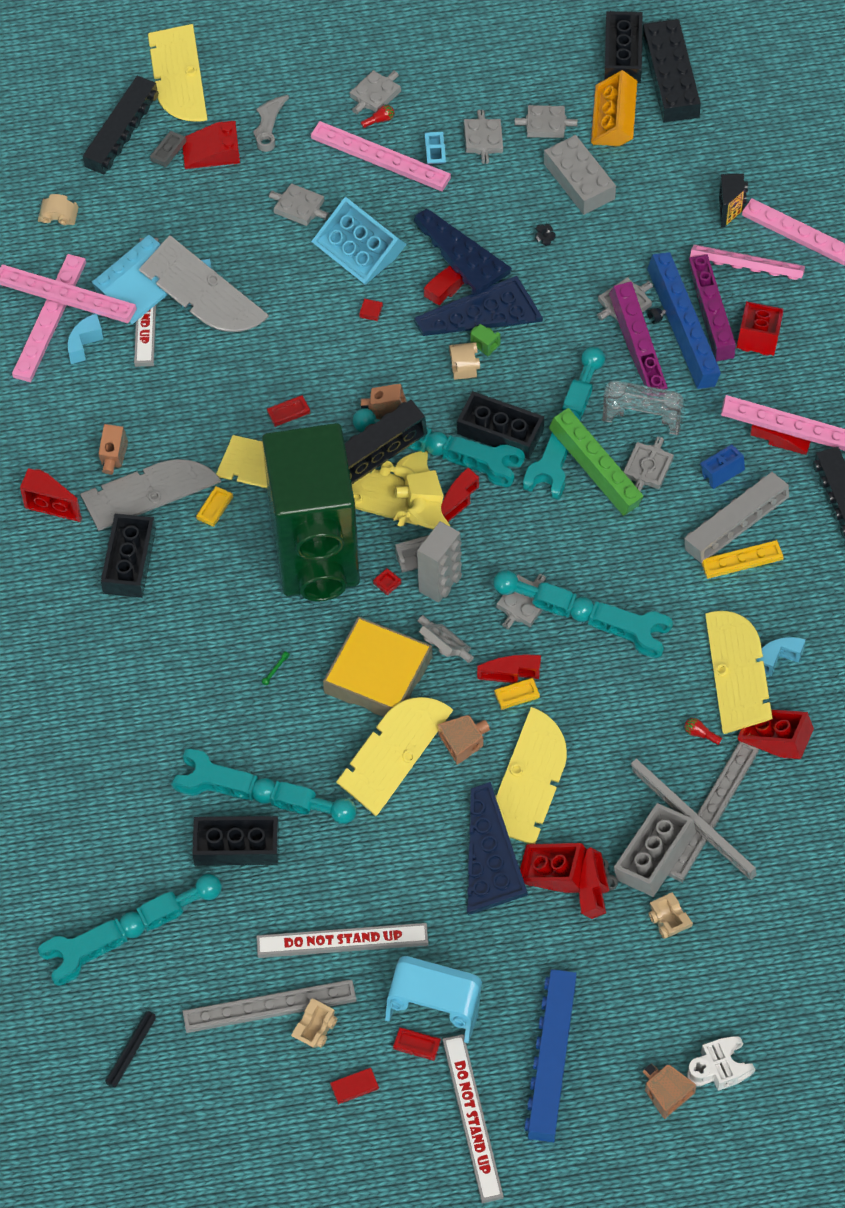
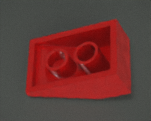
(212, 146)
(760, 328)
(48, 496)
(782, 736)
(553, 866)

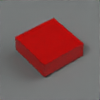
(371, 309)
(387, 581)

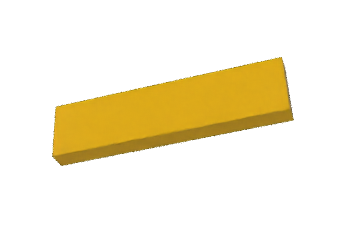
(742, 559)

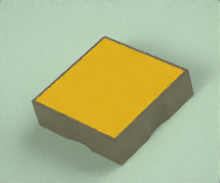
(377, 667)

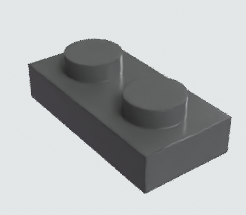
(168, 148)

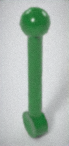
(265, 681)

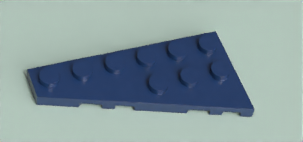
(464, 255)

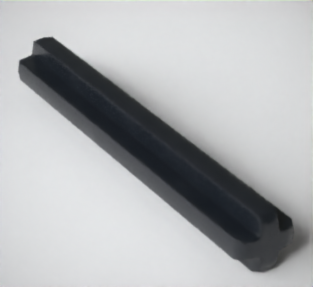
(130, 1049)

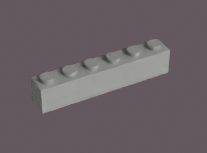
(736, 517)

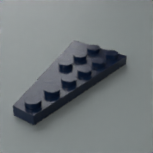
(496, 306)
(492, 861)

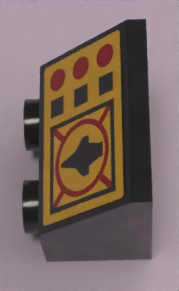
(731, 197)

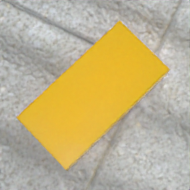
(214, 506)
(517, 693)

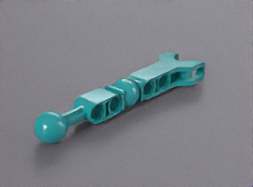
(479, 457)
(550, 466)
(601, 615)
(247, 786)
(114, 932)

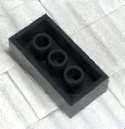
(623, 43)
(500, 424)
(128, 555)
(235, 840)

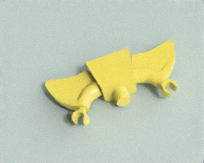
(420, 490)

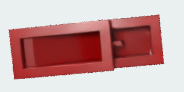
(443, 285)
(781, 440)
(459, 494)
(510, 668)
(593, 884)

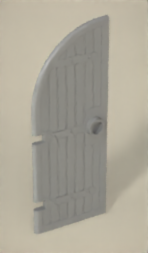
(194, 282)
(141, 493)

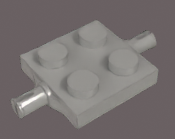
(375, 91)
(546, 121)
(483, 136)
(299, 204)
(643, 300)
(648, 464)
(520, 607)
(444, 639)

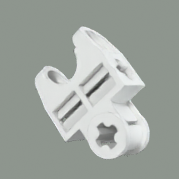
(718, 1064)

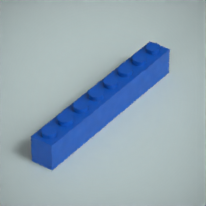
(683, 320)
(552, 1056)

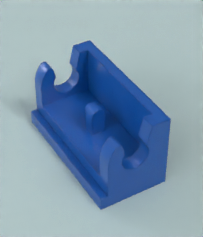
(723, 466)

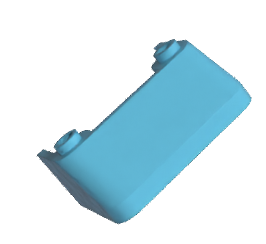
(436, 988)

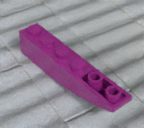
(712, 308)
(637, 335)

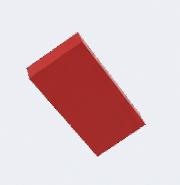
(288, 411)
(417, 1044)
(354, 1086)

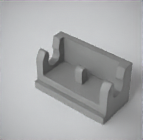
(407, 553)

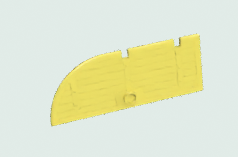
(178, 66)
(244, 459)
(377, 495)
(737, 674)
(390, 756)
(526, 784)

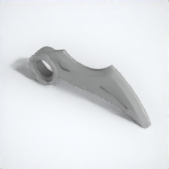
(268, 114)

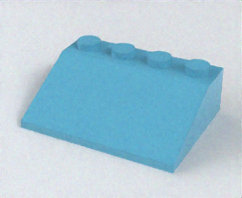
(358, 241)
(130, 285)

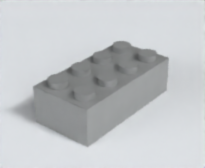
(579, 174)
(439, 562)
(655, 849)

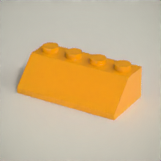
(614, 110)

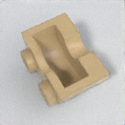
(58, 208)
(464, 361)
(669, 916)
(315, 1024)

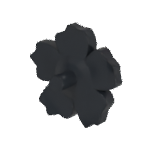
(544, 233)

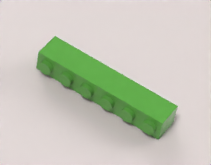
(596, 461)

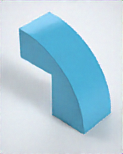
(435, 148)
(83, 333)
(787, 647)

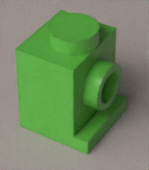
(485, 339)

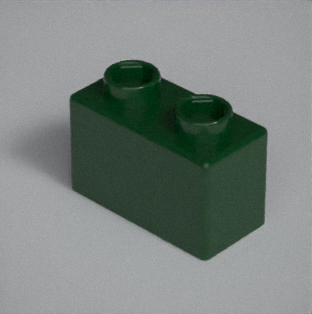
(312, 511)

